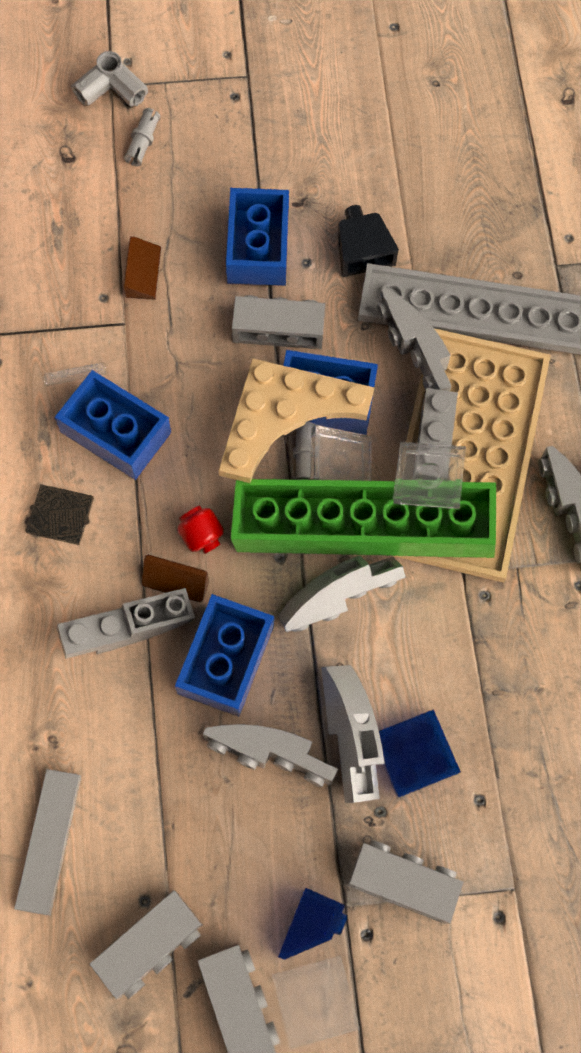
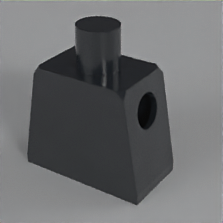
(364, 241)

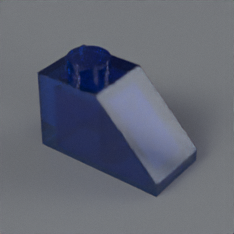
(313, 923)

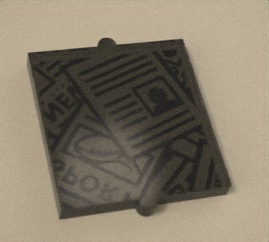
(60, 514)

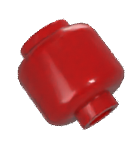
(200, 529)

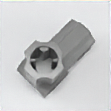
(100, 79)

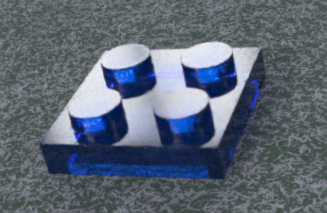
(417, 754)

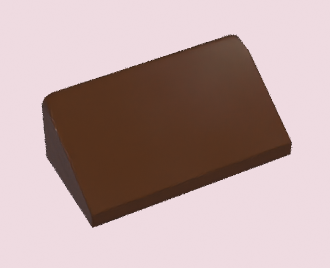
(142, 269)
(172, 576)

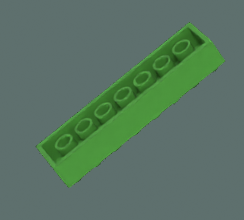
(359, 520)

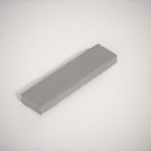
(48, 842)

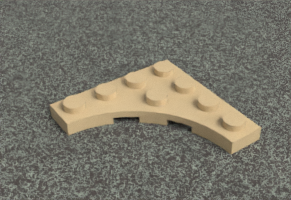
(279, 401)

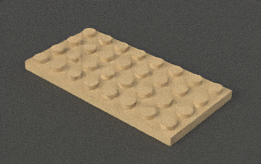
(497, 423)

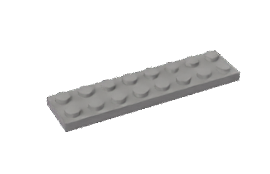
(480, 308)

